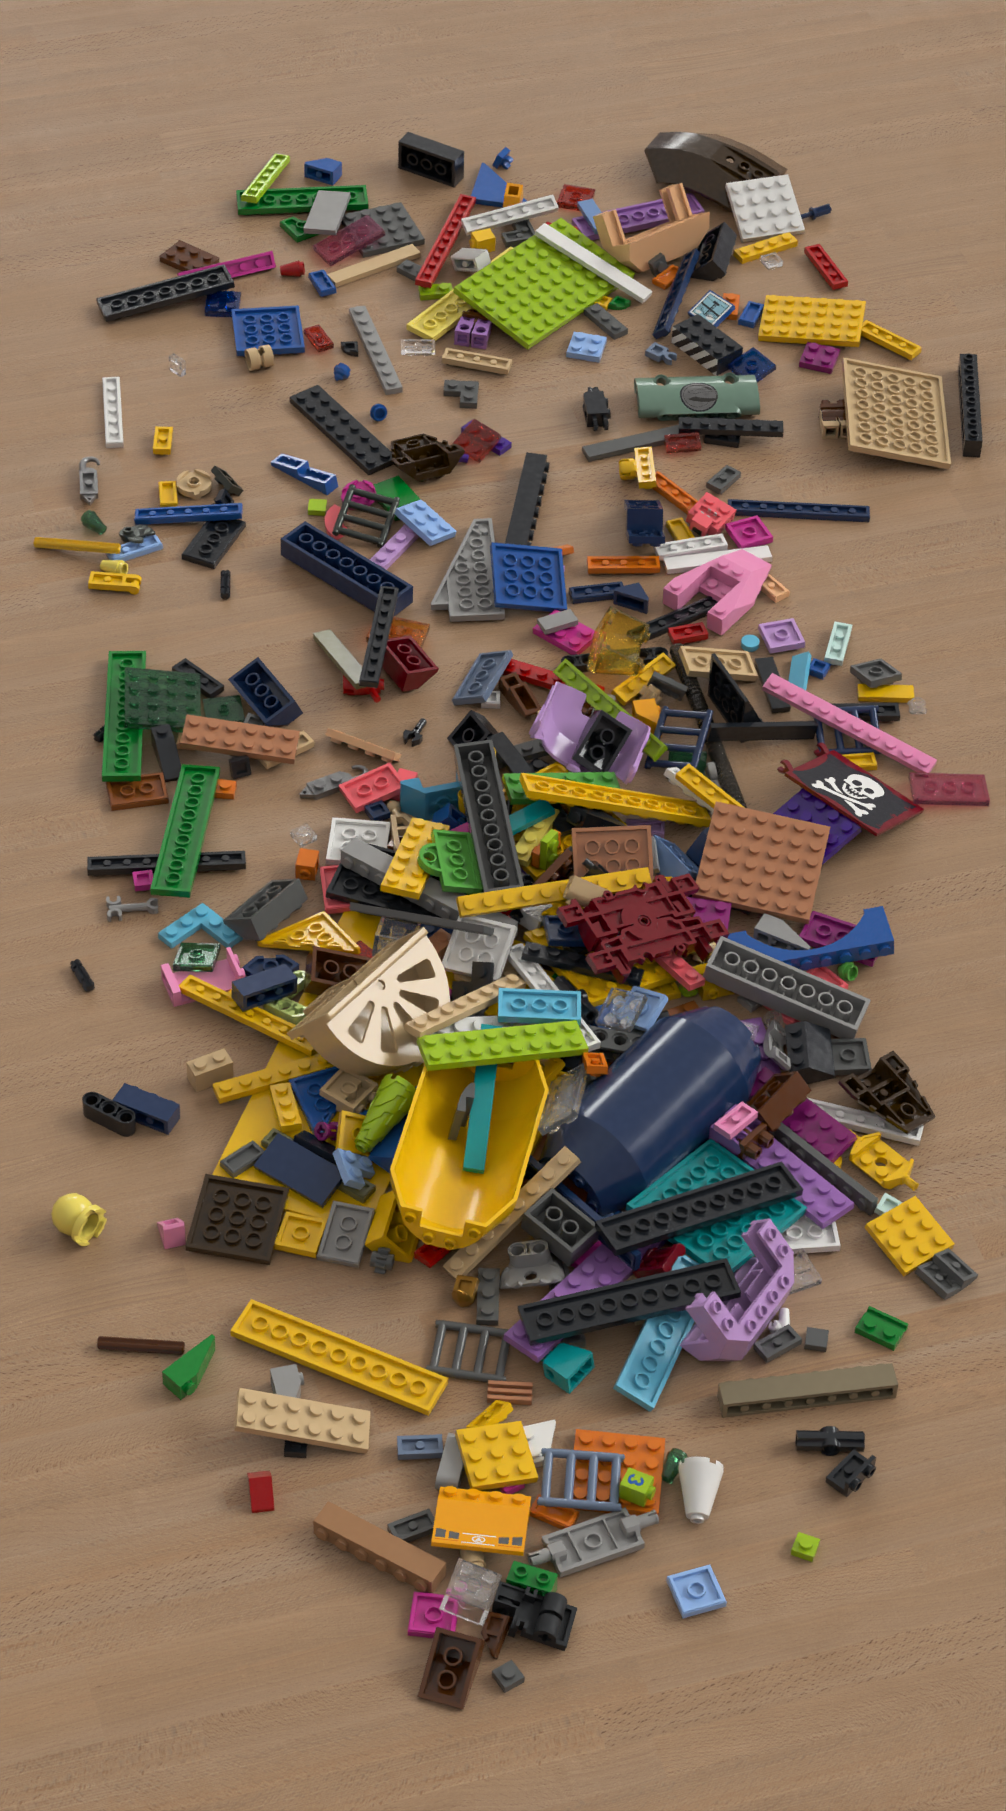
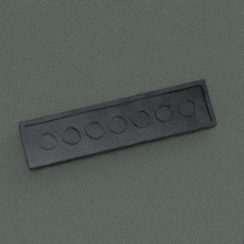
(165, 293)
(342, 429)

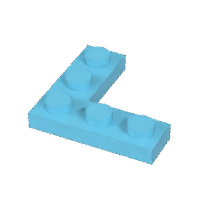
(199, 918)

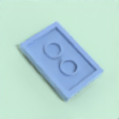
(425, 522)

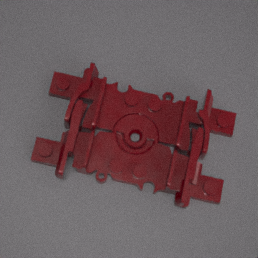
(667, 925)

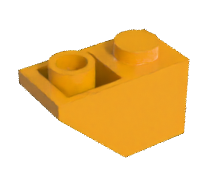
(513, 194)
(646, 712)

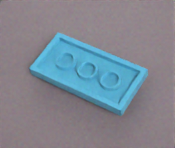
(538, 1006)

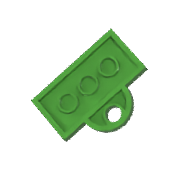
(451, 861)

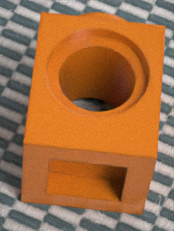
(307, 864)

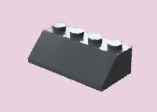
(267, 909)

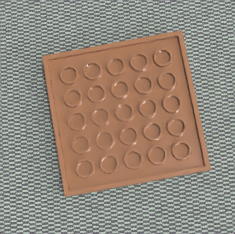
(762, 862)

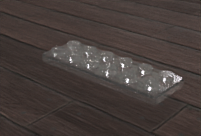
(563, 1100)

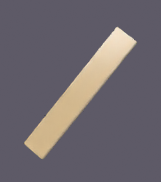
(374, 265)

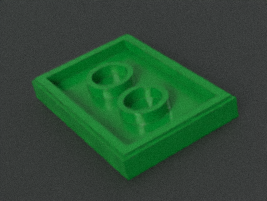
(395, 488)

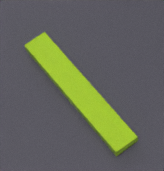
(265, 178)

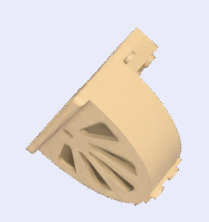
(364, 1017)

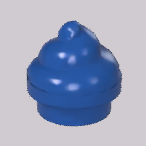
(341, 371)
(378, 412)

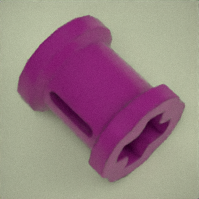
(323, 1126)

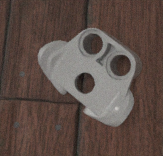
(527, 1259)

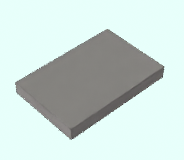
(345, 1234)

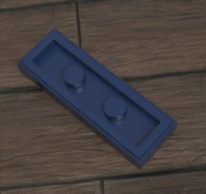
(593, 593)

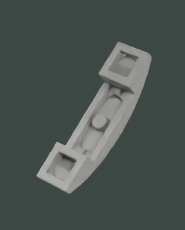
(773, 1045)

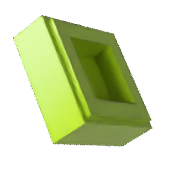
(317, 507)

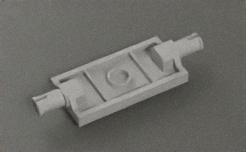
(593, 1541)

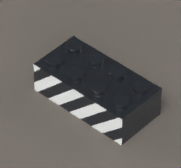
(706, 344)

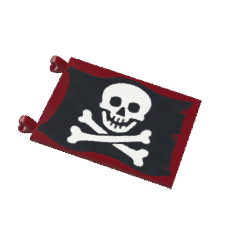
(852, 791)

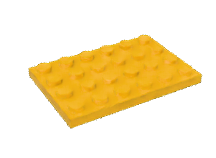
(812, 320)

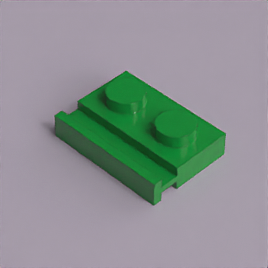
(881, 1328)

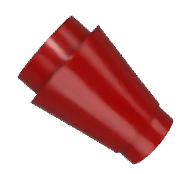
(293, 269)

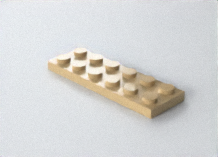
(302, 1420)

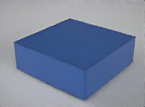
(819, 668)

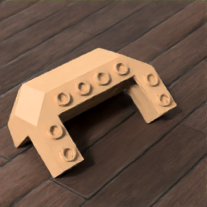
(672, 238)

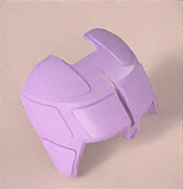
(561, 726)

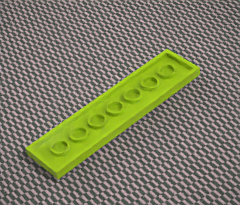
(502, 1045)

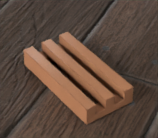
(510, 1389)

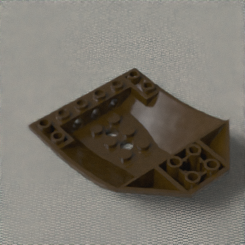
(702, 166)

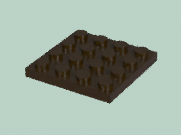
(237, 1219)

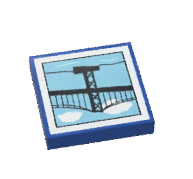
(712, 308)

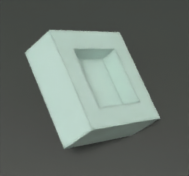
(886, 1204)

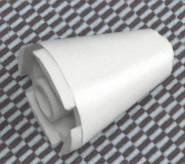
(699, 1486)

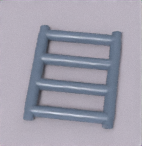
(568, 1501)

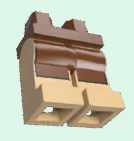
(833, 418)

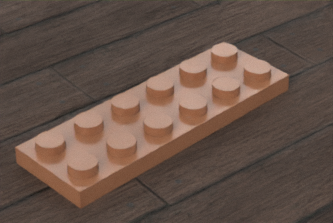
(240, 739)

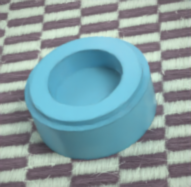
(750, 643)

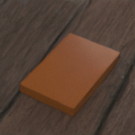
(137, 794)

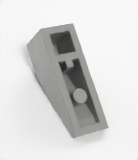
(778, 934)
(286, 1381)

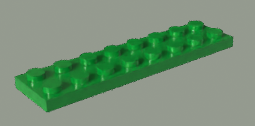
(299, 199)

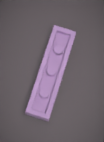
(395, 547)

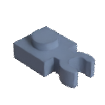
(658, 352)

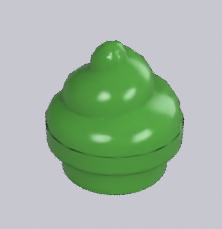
(847, 971)

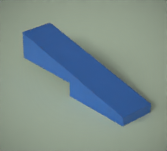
(300, 470)

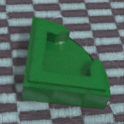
(619, 303)

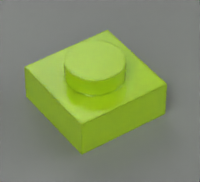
(805, 1546)

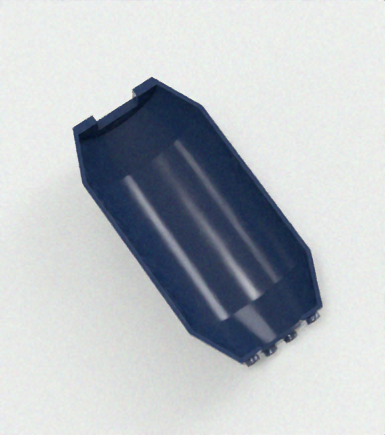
(656, 1104)

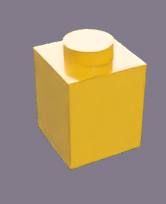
(483, 240)

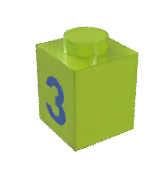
(637, 1487)

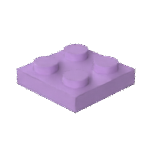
(781, 635)

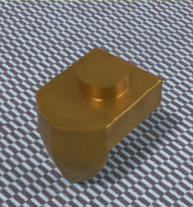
(465, 1290)

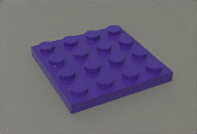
(811, 809)

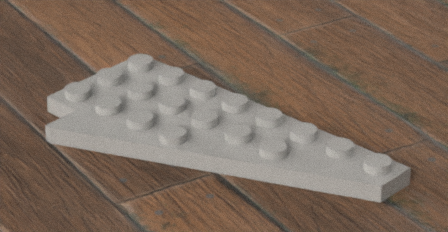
(469, 581)

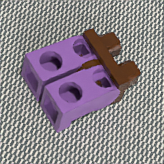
(475, 326)
(747, 1141)

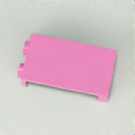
(221, 977)

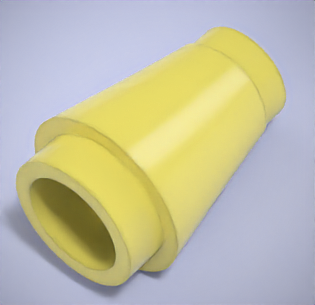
(114, 566)

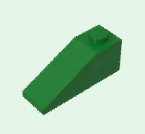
(186, 1372)

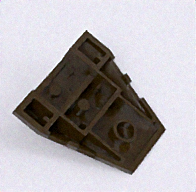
(425, 457)
(890, 1093)

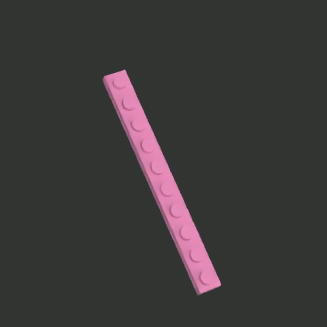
(849, 724)

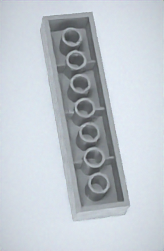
(785, 988)

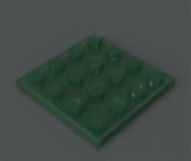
(160, 698)

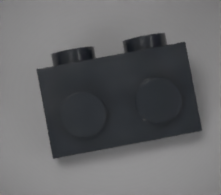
(851, 1472)

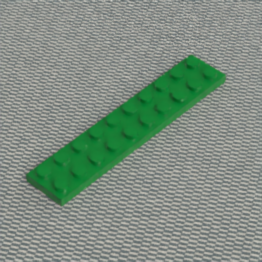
(121, 745)
(185, 831)

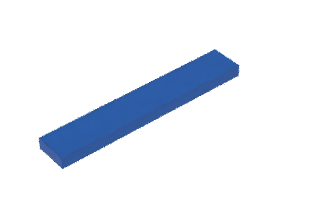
(188, 513)

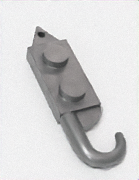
(88, 480)
(329, 784)

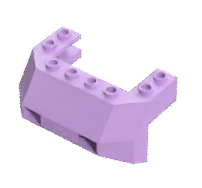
(731, 1327)

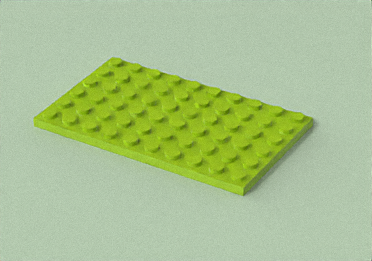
(537, 287)

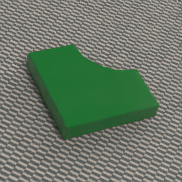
(295, 230)

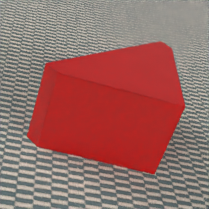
(261, 1491)

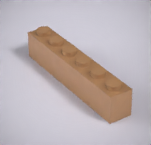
(379, 1548)

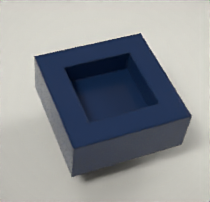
(377, 811)

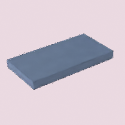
(482, 677)

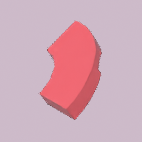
(330, 520)

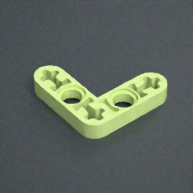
(295, 1012)

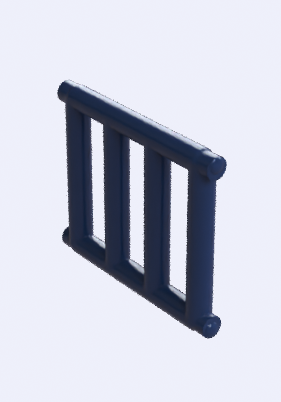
(853, 710)
(696, 750)

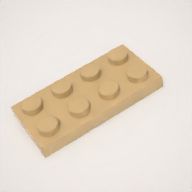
(698, 659)

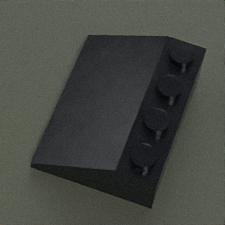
(728, 696)

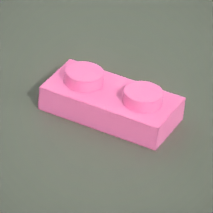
(735, 1120)

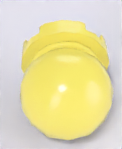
(78, 1218)

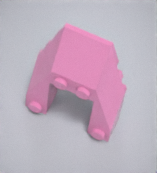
(729, 579)

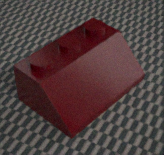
(408, 663)

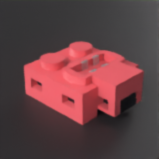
(709, 515)

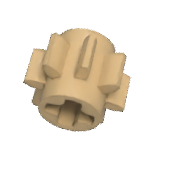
(651, 692)

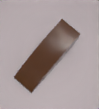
(518, 695)

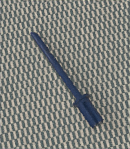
(817, 211)

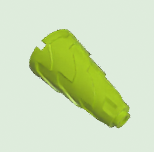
(385, 1111)

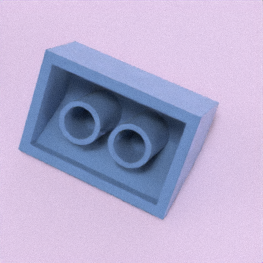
(673, 860)

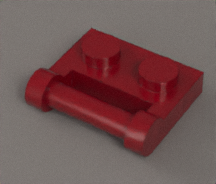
(659, 1260)

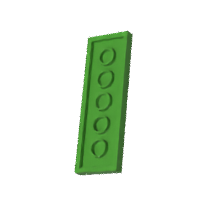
(517, 795)

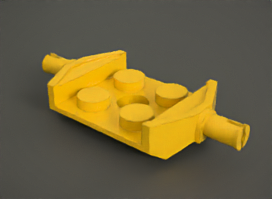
(872, 1150)

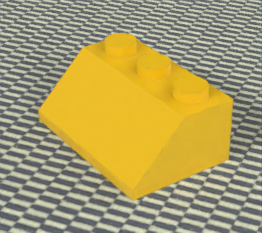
(390, 1231)

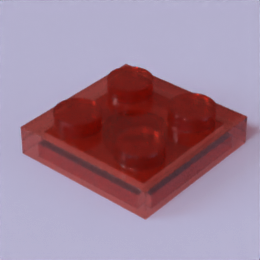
(477, 440)

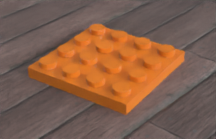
(640, 1453)

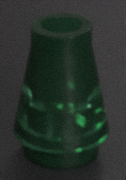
(93, 522)
(671, 1464)

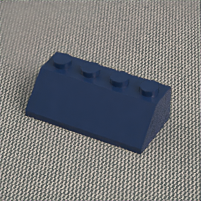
(265, 694)

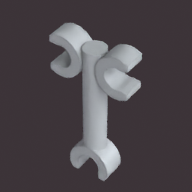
(117, 908)

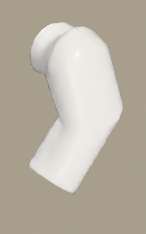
(784, 1319)

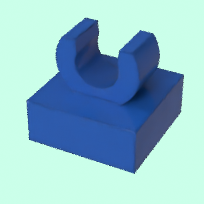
(503, 159)

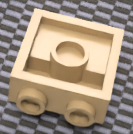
(349, 1091)

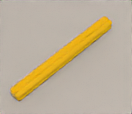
(77, 545)

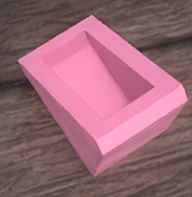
(172, 1232)

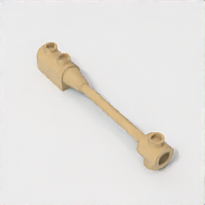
(585, 891)

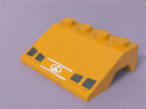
(481, 1521)

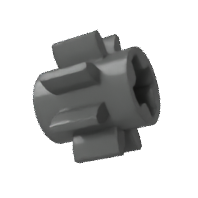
(382, 1260)

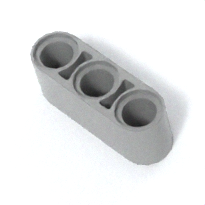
(451, 1465)

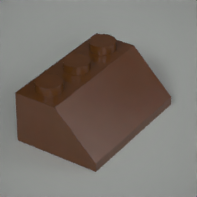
(779, 1098)

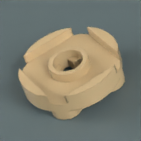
(187, 484)

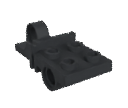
(539, 1617)

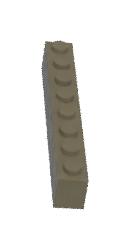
(807, 1390)

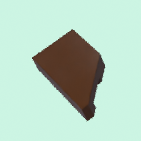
(495, 1631)

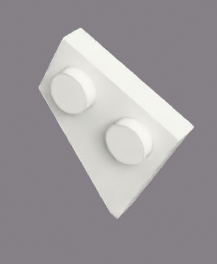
(539, 1437)

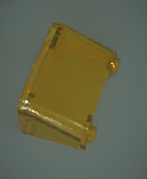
(618, 644)

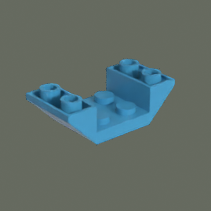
(425, 801)

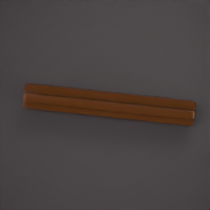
(140, 1345)

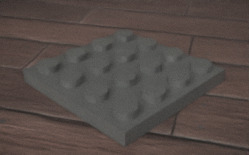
(396, 223)

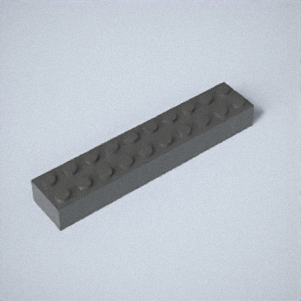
(487, 816)

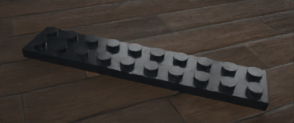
(698, 1208)
(626, 1301)

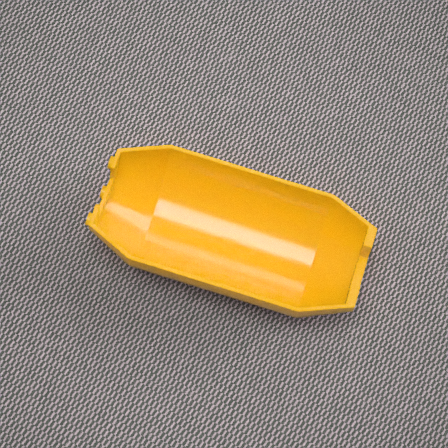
(427, 1173)

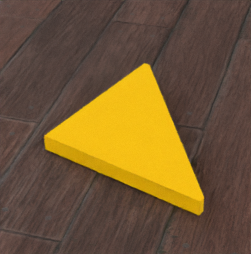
(317, 931)

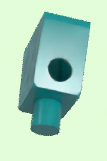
(567, 1366)

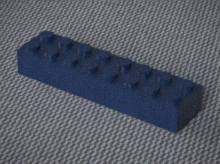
(342, 567)

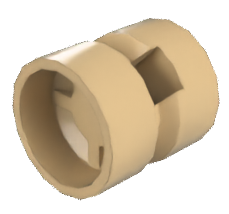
(259, 357)

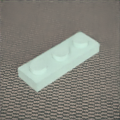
(838, 643)

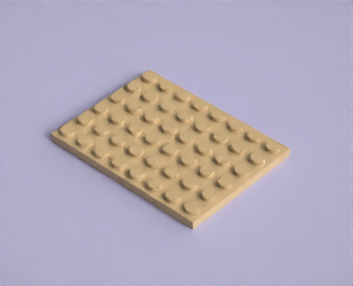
(895, 413)

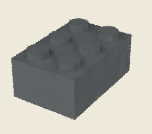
(561, 1226)

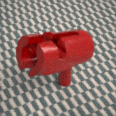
(374, 692)

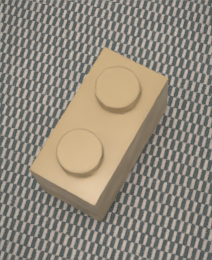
(209, 1069)

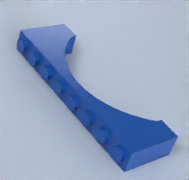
(867, 940)

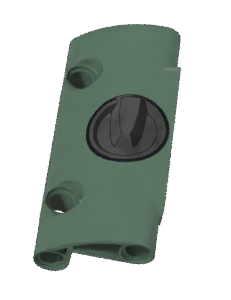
(697, 397)

